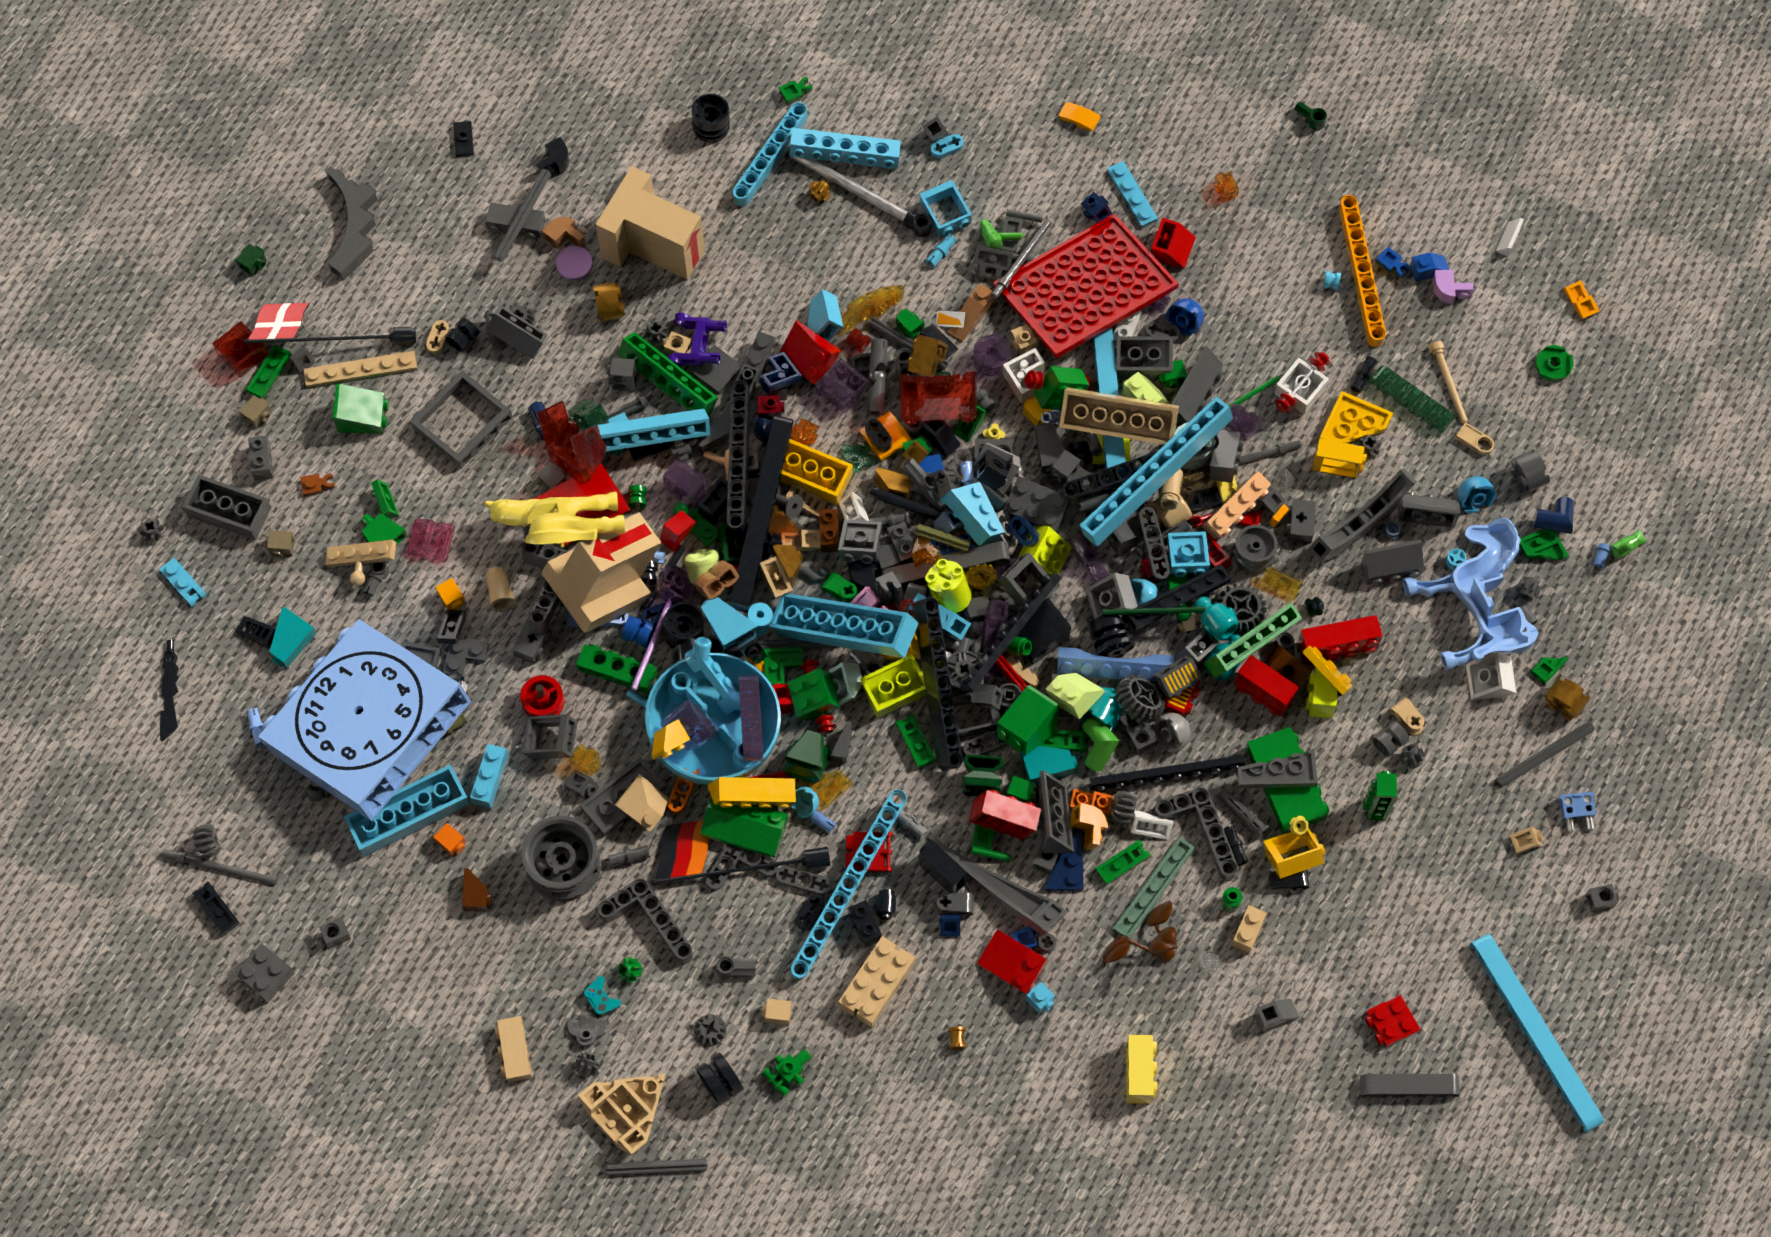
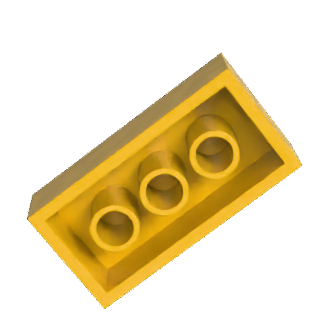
(816, 472)

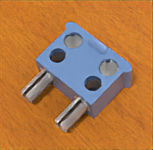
(1577, 805)

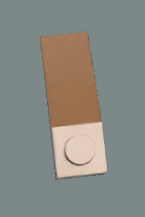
(974, 309)

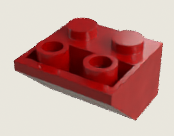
(1172, 243)

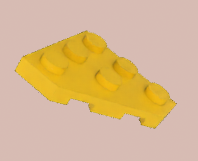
(1354, 419)
(1340, 681)

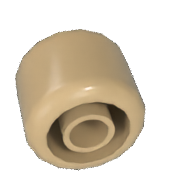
(1170, 518)

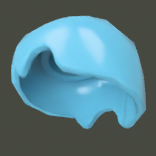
(805, 798)

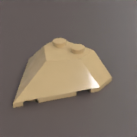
(624, 1109)

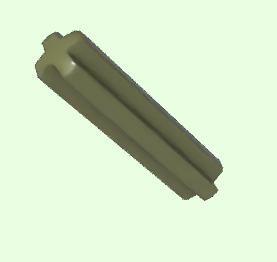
(942, 537)

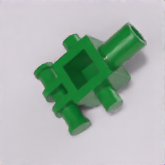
(789, 1070)

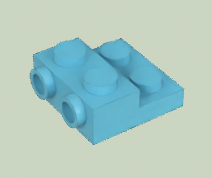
(1188, 553)

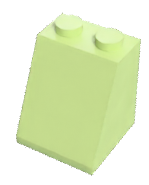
(1142, 388)

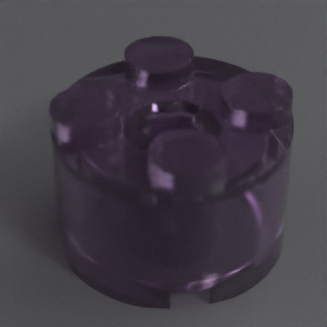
(990, 355)

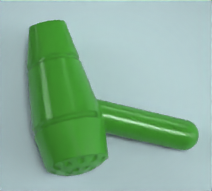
(993, 238)
(1627, 544)

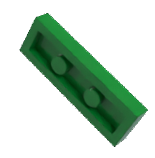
(268, 372)

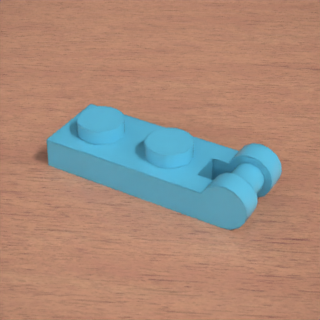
(182, 581)

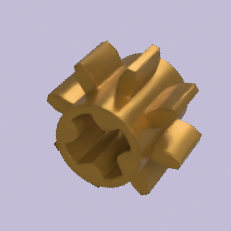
(819, 191)

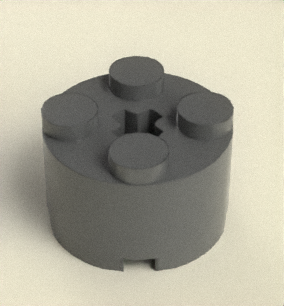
(1530, 471)

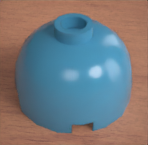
(1475, 491)

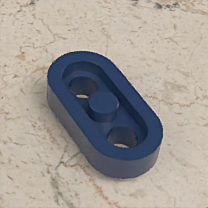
(1025, 532)

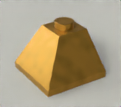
(790, 561)

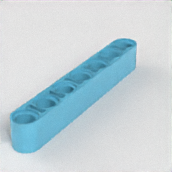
(768, 162)

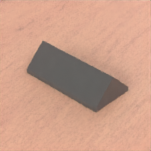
(1054, 815)

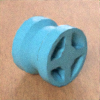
(1332, 280)
(1457, 555)

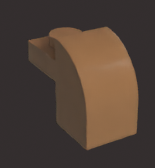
(561, 229)

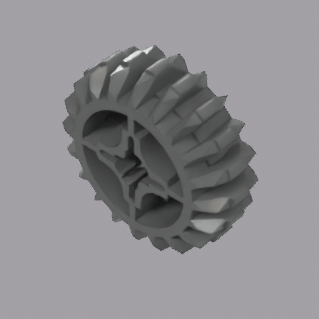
(1249, 595)
(1140, 699)

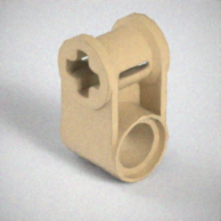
(1407, 714)

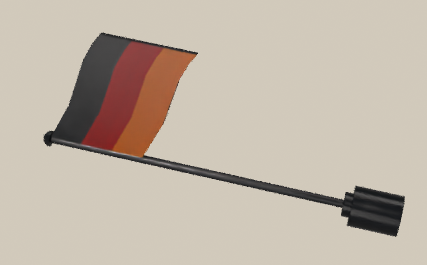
(686, 853)

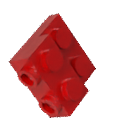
(1391, 1021)

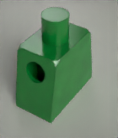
(382, 529)

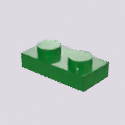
(386, 503)

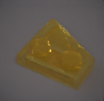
(829, 787)

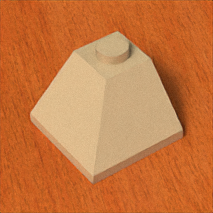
(643, 803)

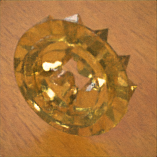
(976, 581)

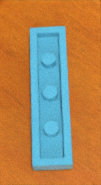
(1132, 194)

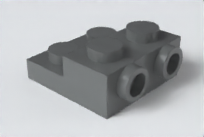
(860, 541)

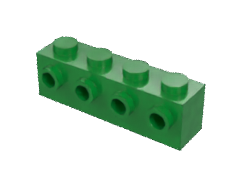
(1380, 796)

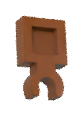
(313, 483)

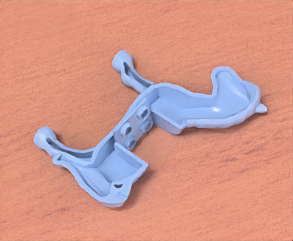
(1470, 582)

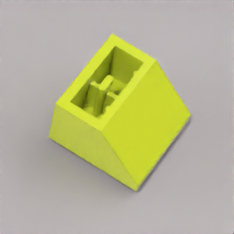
(1049, 551)
(1321, 696)

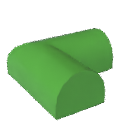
(1103, 746)

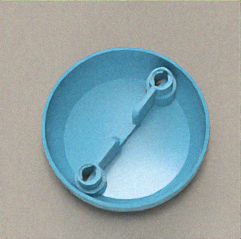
(724, 751)

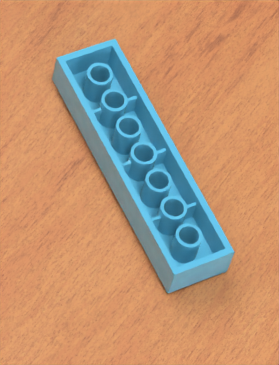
(844, 625)

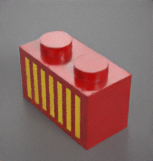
(1182, 703)

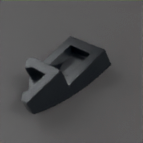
(1205, 500)

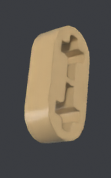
(434, 335)

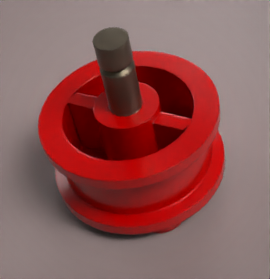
(542, 696)

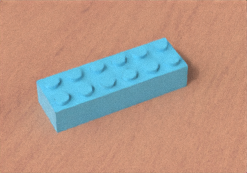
(409, 810)

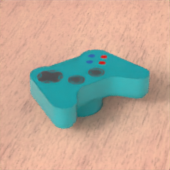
(599, 999)

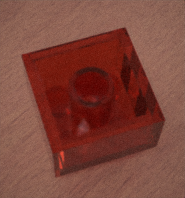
(236, 353)

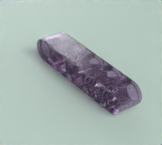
(750, 718)

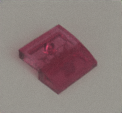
(430, 539)

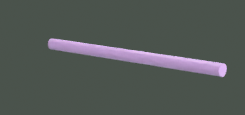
(650, 648)

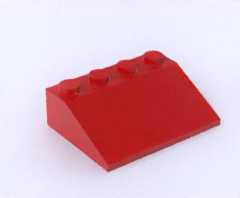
(598, 485)

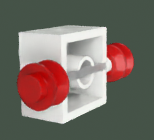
(1302, 384)

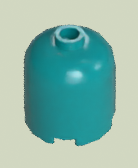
(1105, 709)

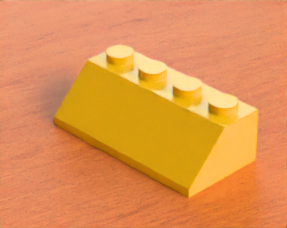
(753, 791)

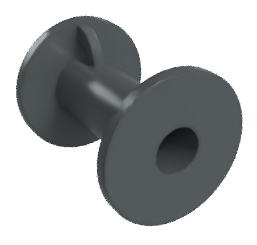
(792, 505)

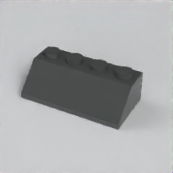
(1198, 386)

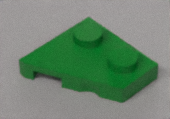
(1543, 545)

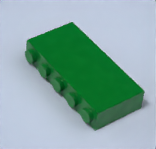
(1292, 801)

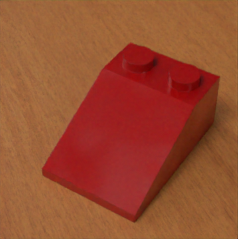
(809, 352)
(1012, 961)

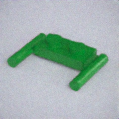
(982, 844)

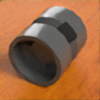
(1008, 700)
(1391, 738)

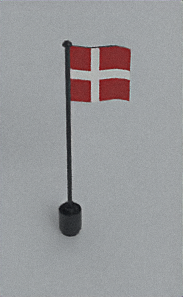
(284, 321)

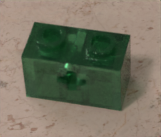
(588, 413)

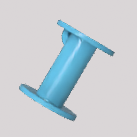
(761, 615)

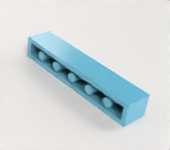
(655, 429)

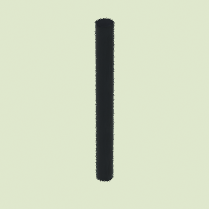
(673, 561)

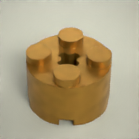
(607, 301)
(1567, 698)

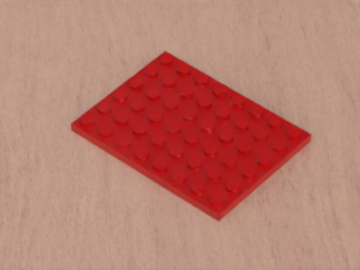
(1087, 285)

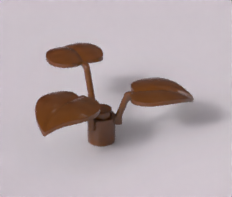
(1160, 945)

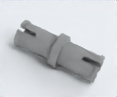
(910, 823)

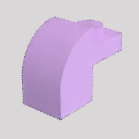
(1447, 290)

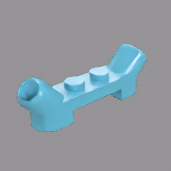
(699, 659)

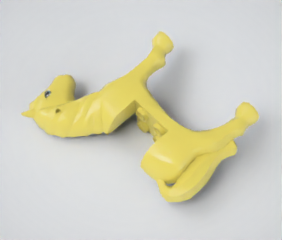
(555, 519)

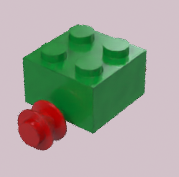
(1052, 386)
(815, 696)

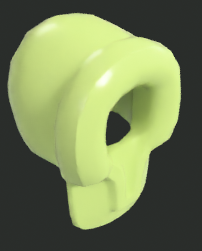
(700, 562)

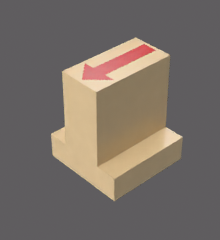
(649, 228)
(604, 574)

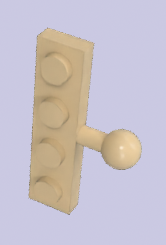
(360, 554)

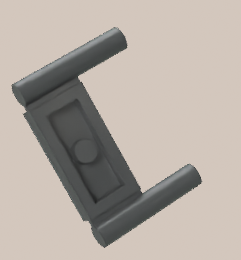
(1014, 223)

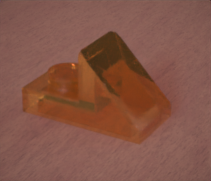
(924, 552)

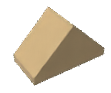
(775, 577)

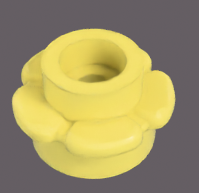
(1303, 825)

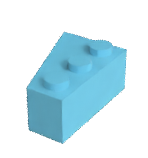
(975, 512)

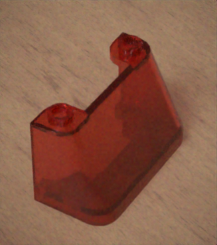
(938, 397)

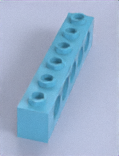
(844, 148)

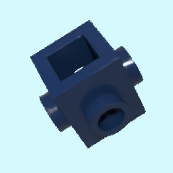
(1096, 207)

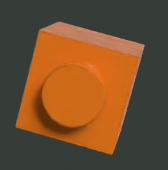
(450, 840)

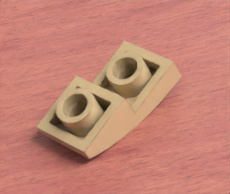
(1026, 675)

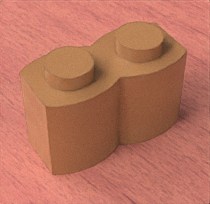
(713, 582)

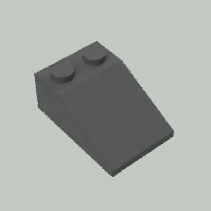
(1144, 355)

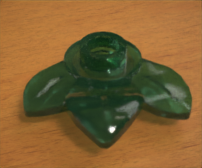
(858, 455)

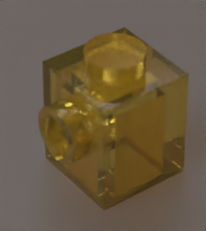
(585, 760)

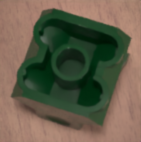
(807, 758)
(982, 774)

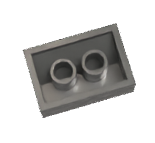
(1429, 510)
(1392, 562)

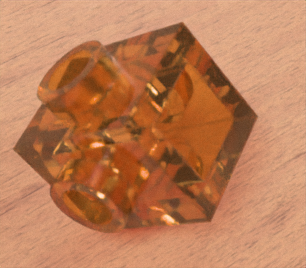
(805, 431)

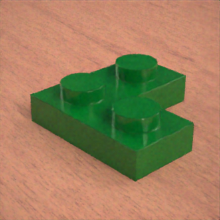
(778, 660)

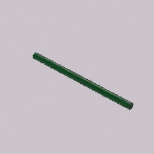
(1153, 611)

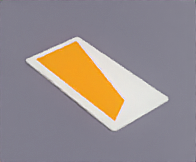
(950, 319)

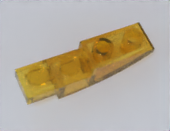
(874, 301)

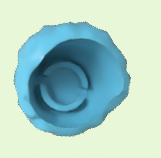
(1143, 590)

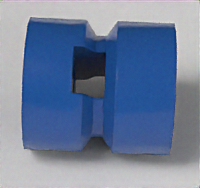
(637, 631)

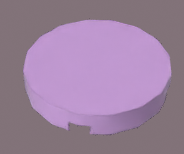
(574, 263)

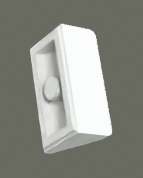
(1509, 236)
(853, 508)

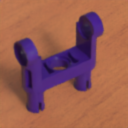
(702, 327)

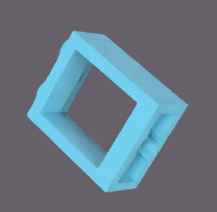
(938, 193)

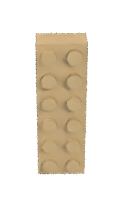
(1118, 416)

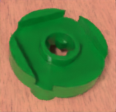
(1546, 370)

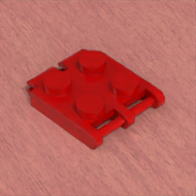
(877, 865)

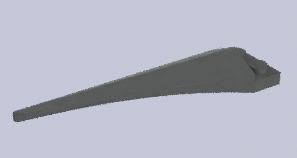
(1023, 903)

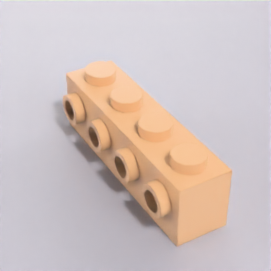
(1236, 505)

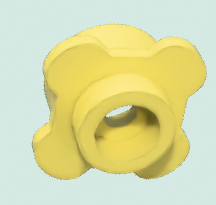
(994, 429)

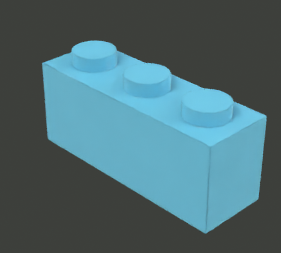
(489, 776)

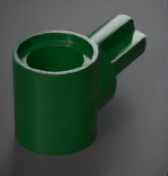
(1311, 115)

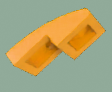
(1080, 116)
(1581, 301)

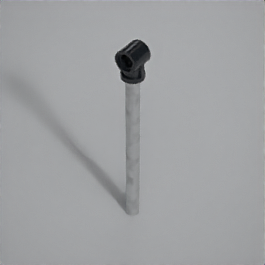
(910, 219)

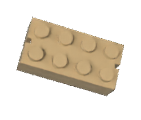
(877, 982)

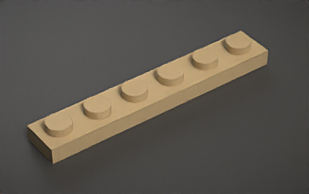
(360, 369)

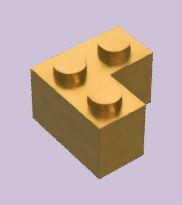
(926, 355)

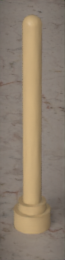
(1437, 349)

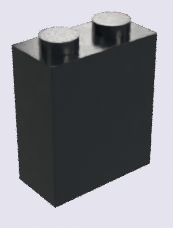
(942, 867)

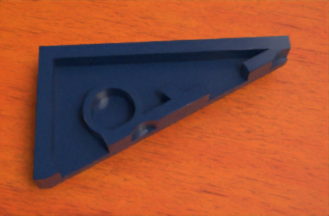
(1069, 868)

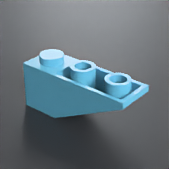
(951, 622)

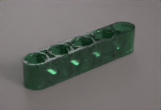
(1412, 398)

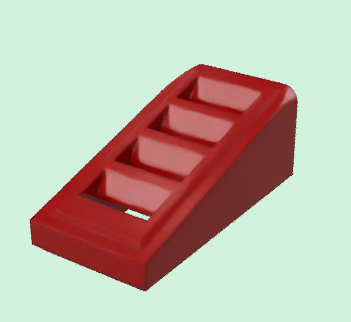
(1224, 559)

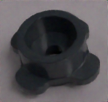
(1314, 606)

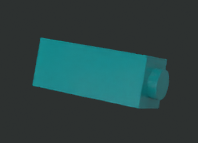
(290, 638)
(1052, 760)

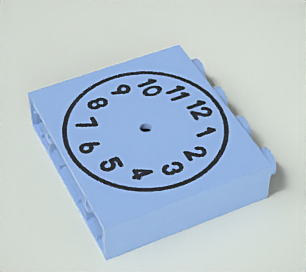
(364, 718)

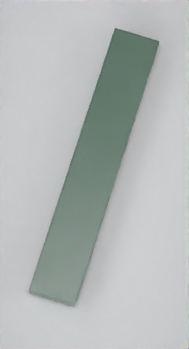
(1154, 888)

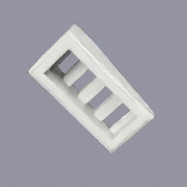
(1152, 819)

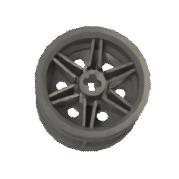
(541, 839)

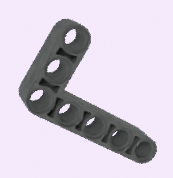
(547, 602)
(1206, 825)
(653, 915)

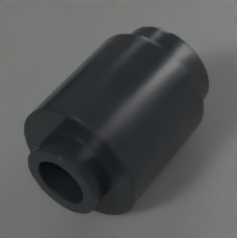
(886, 904)

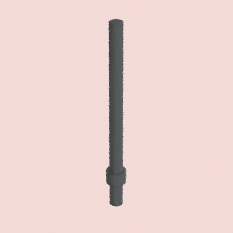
(1004, 281)
(1281, 449)
(182, 858)

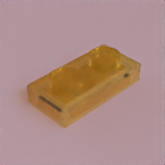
(1281, 583)

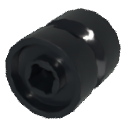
(457, 338)

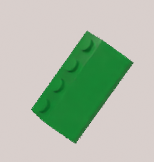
(746, 828)

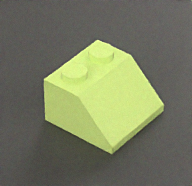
(1074, 693)

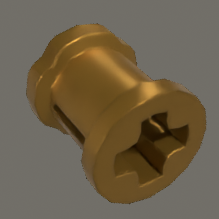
(957, 1038)

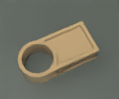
(1471, 436)

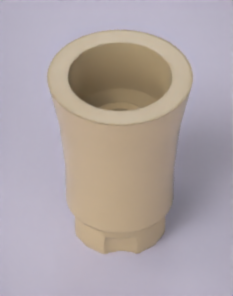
(1170, 491)
(499, 589)

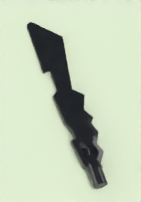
(168, 719)

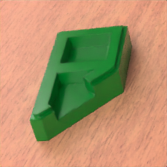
(1547, 668)

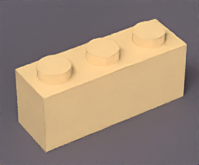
(513, 1049)

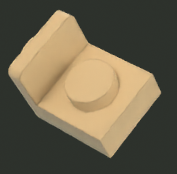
(1527, 839)

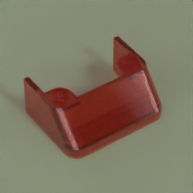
(572, 451)

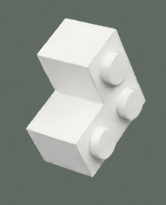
(1016, 369)

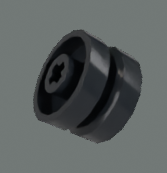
(722, 1077)

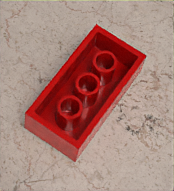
(1342, 638)

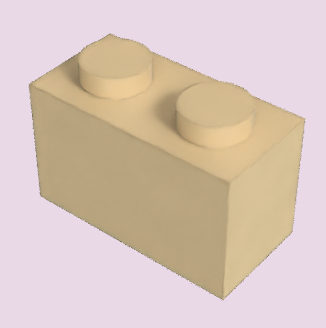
(1249, 929)

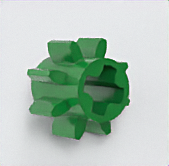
(630, 969)

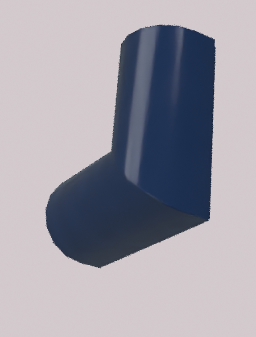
(783, 373)
(1558, 520)

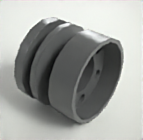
(959, 662)

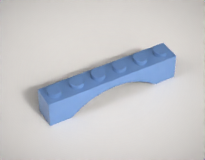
(1091, 665)

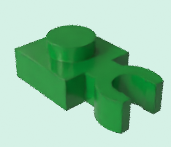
(793, 91)

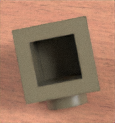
(256, 411)
(280, 543)

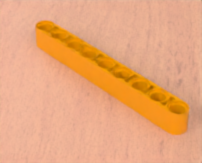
(1362, 278)

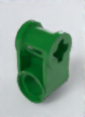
(839, 587)

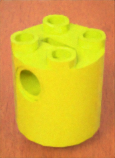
(949, 585)

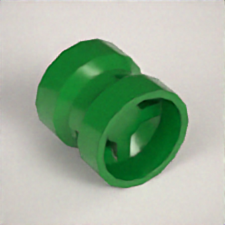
(637, 495)

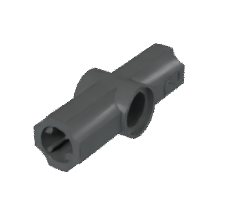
(922, 482)

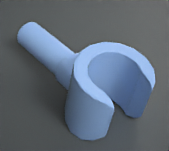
(659, 556)

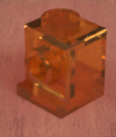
(1226, 186)

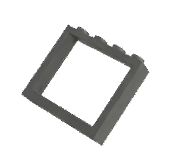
(480, 439)

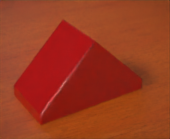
(676, 530)

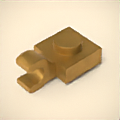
(915, 451)

